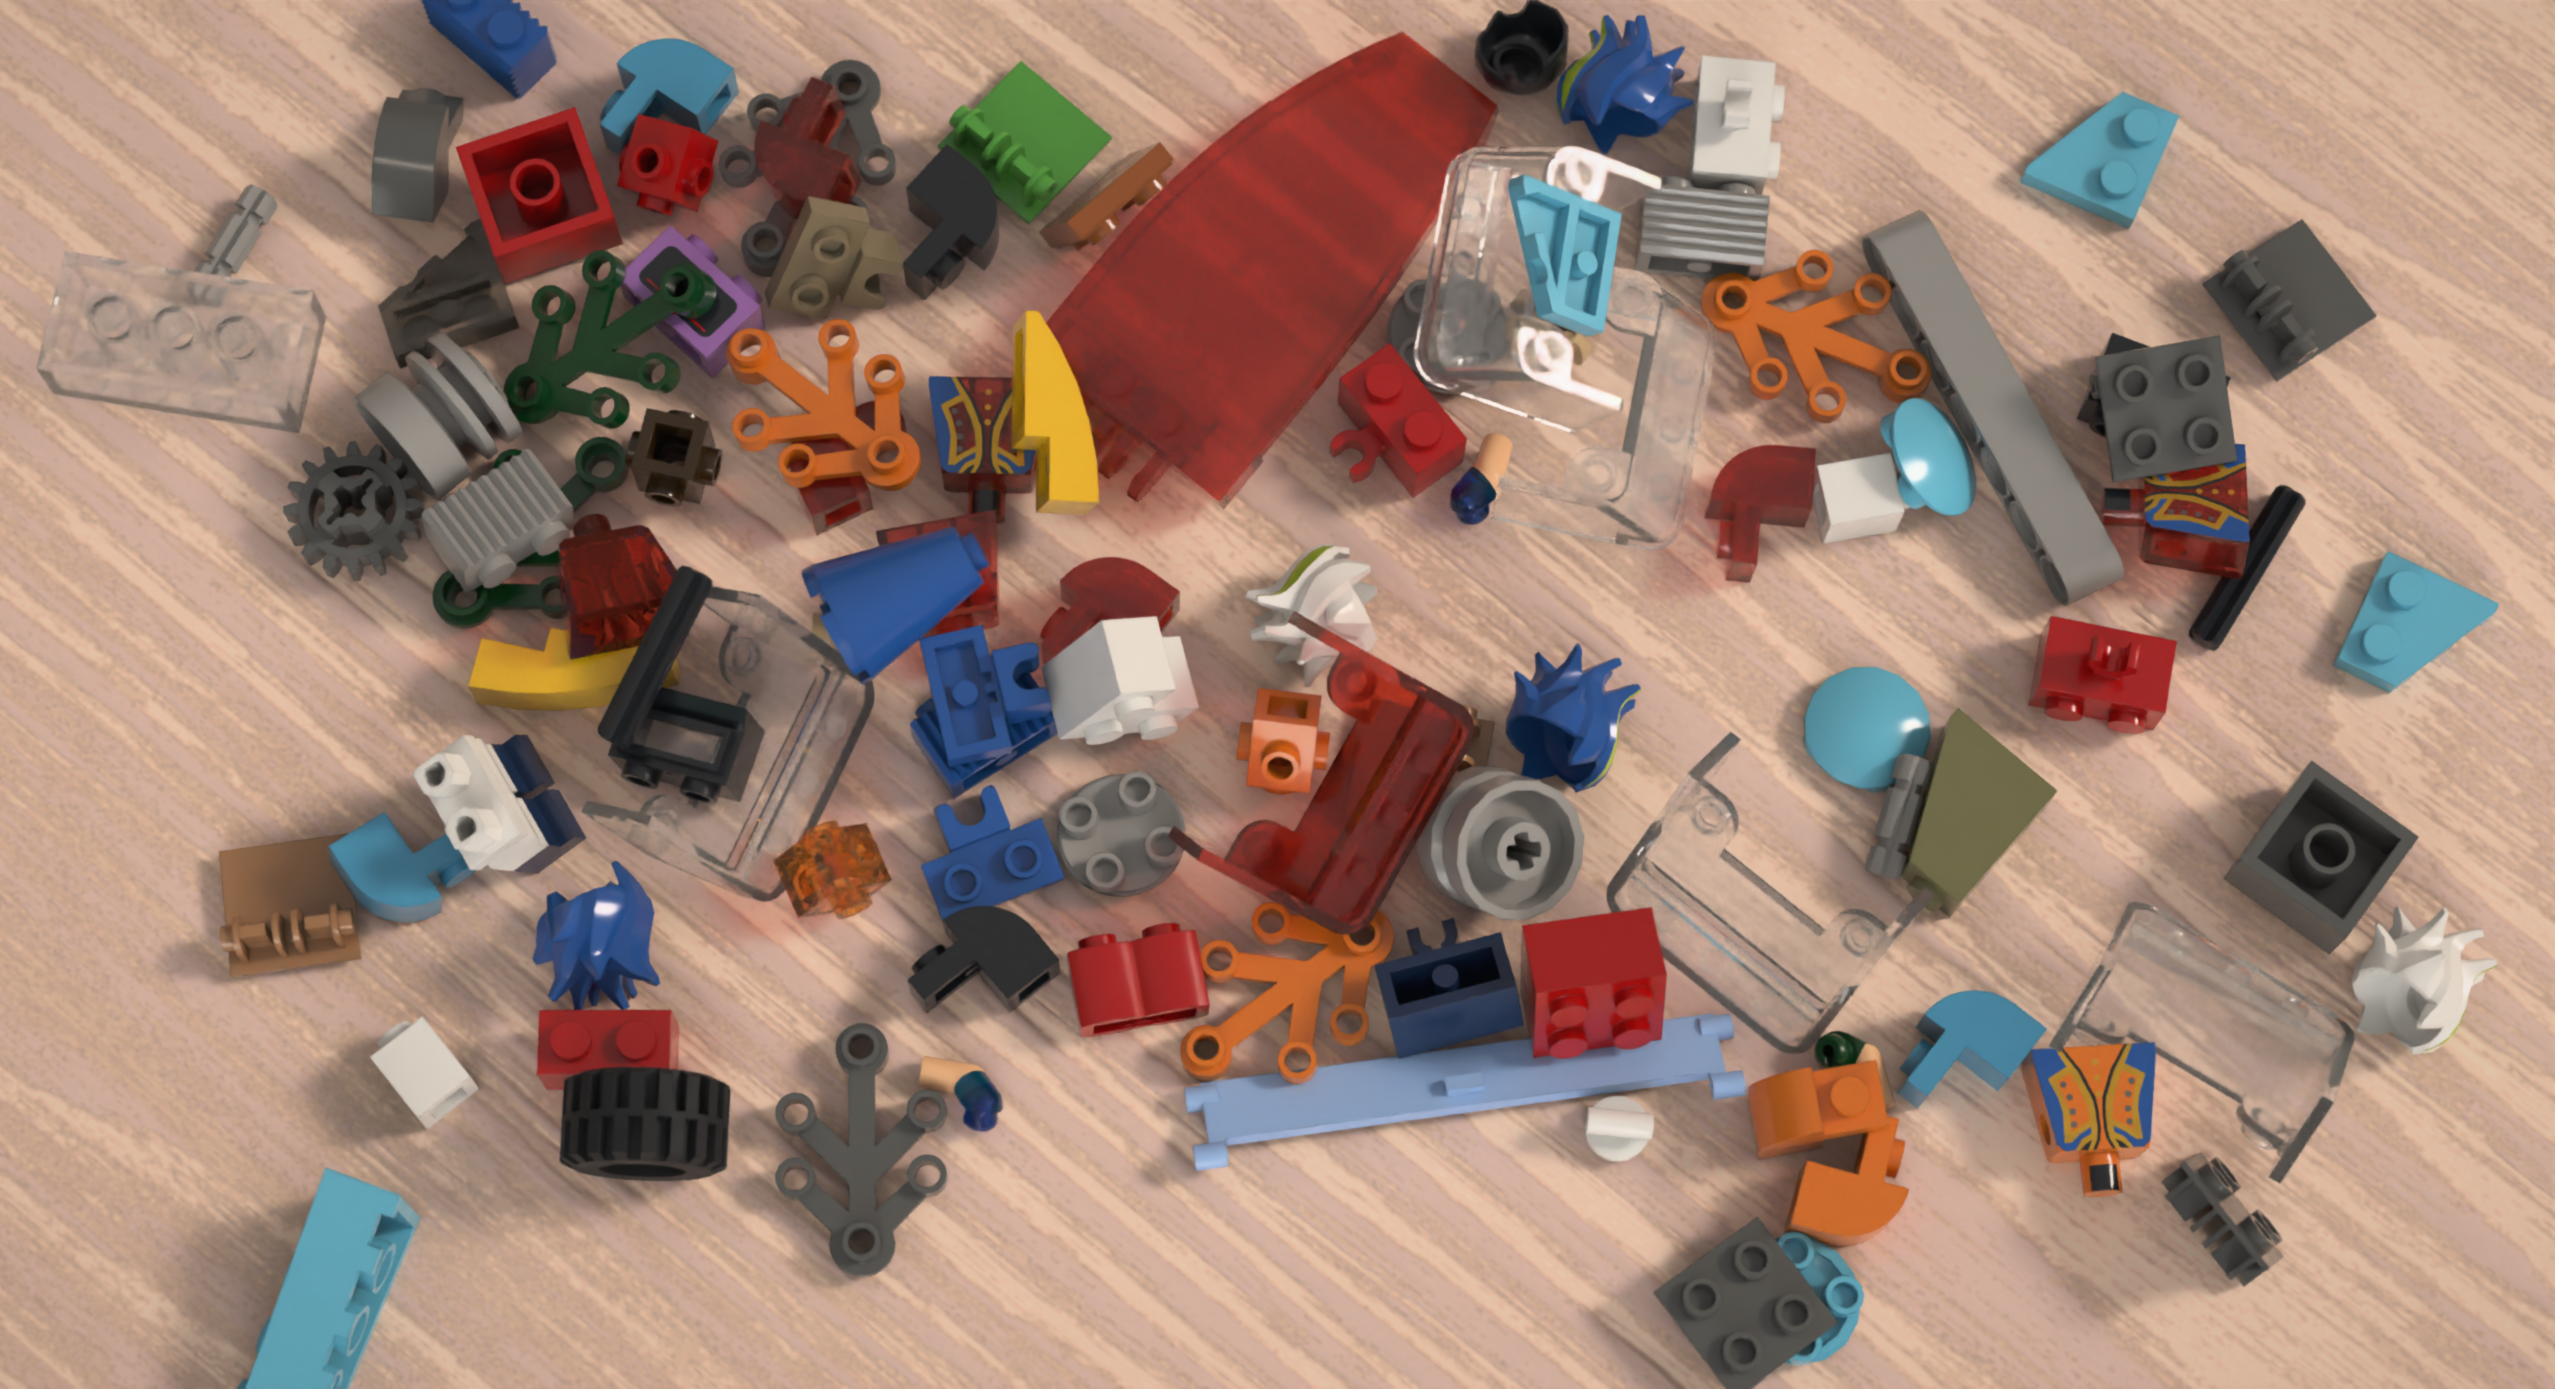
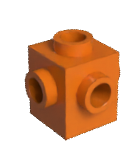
(1283, 742)

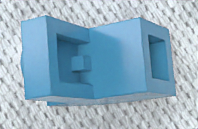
(669, 80)
(391, 878)
(1977, 1030)

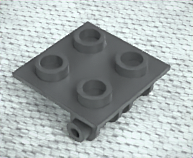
(2288, 299)
(2165, 408)
(2255, 1238)
(1745, 1307)

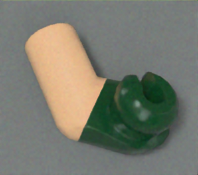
(1845, 1049)

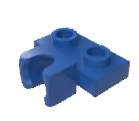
(978, 692)
(989, 859)

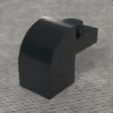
(962, 213)
(990, 944)

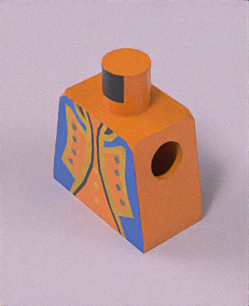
(2093, 1107)

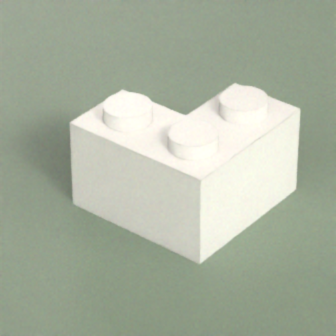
(1120, 682)

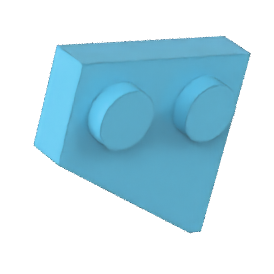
(2106, 159)
(1566, 252)
(2407, 622)

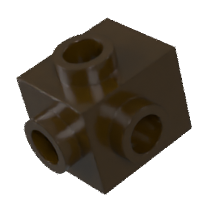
(673, 438)

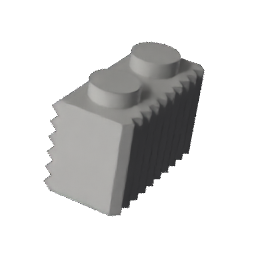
(1702, 230)
(499, 522)

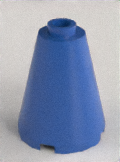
(893, 594)

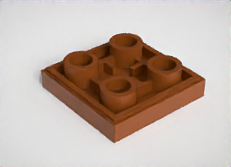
(1093, 213)

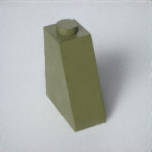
(1970, 813)

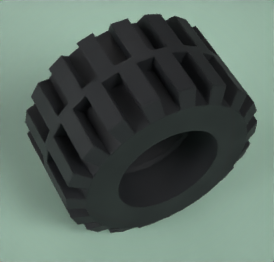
(645, 1124)

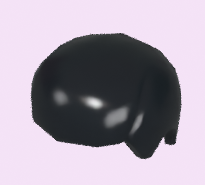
(1523, 49)

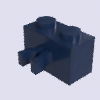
(1448, 992)

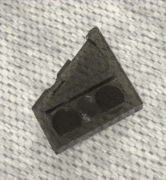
(453, 295)

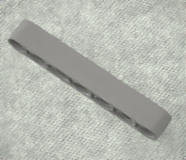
(1993, 409)

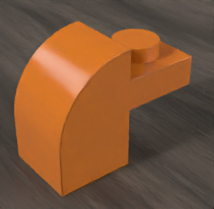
(1807, 1106)
(1849, 1206)

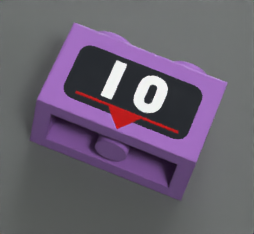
(703, 337)

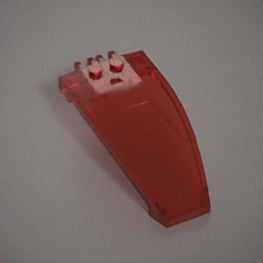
(1265, 265)

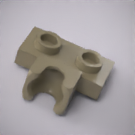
(832, 256)

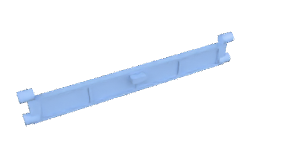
(1452, 1084)

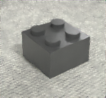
(2321, 857)

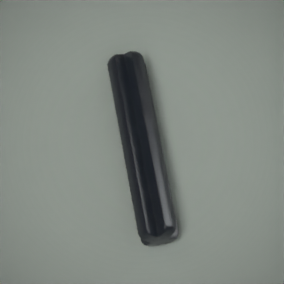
(2233, 593)
(655, 656)

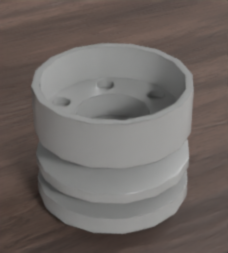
(438, 414)

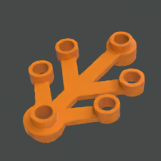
(1807, 332)
(827, 414)
(1295, 984)

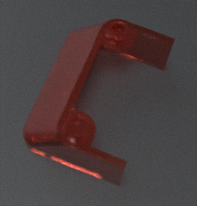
(1368, 803)

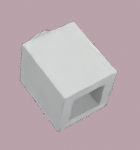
(1857, 498)
(423, 1070)

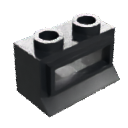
(692, 745)

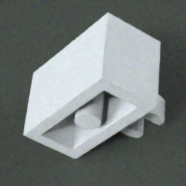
(1733, 123)

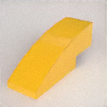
(1051, 420)
(548, 679)

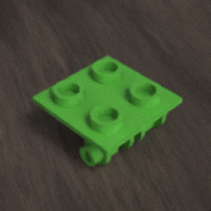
(1026, 141)

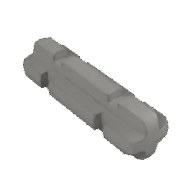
(238, 232)
(1899, 816)

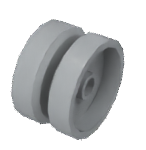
(1502, 843)

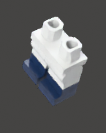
(499, 804)

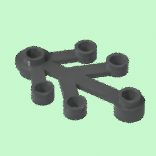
(858, 115)
(863, 1161)

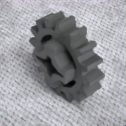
(340, 530)

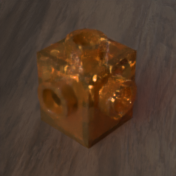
(833, 870)

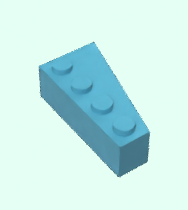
(334, 1286)

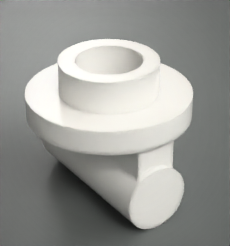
(1618, 1128)

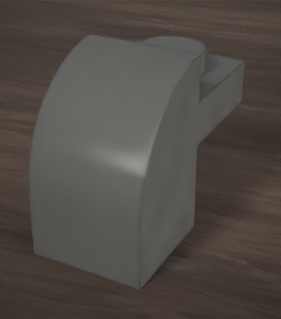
(413, 154)

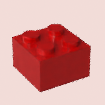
(539, 195)
(1592, 983)

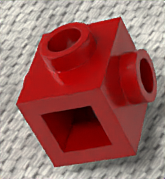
(667, 165)

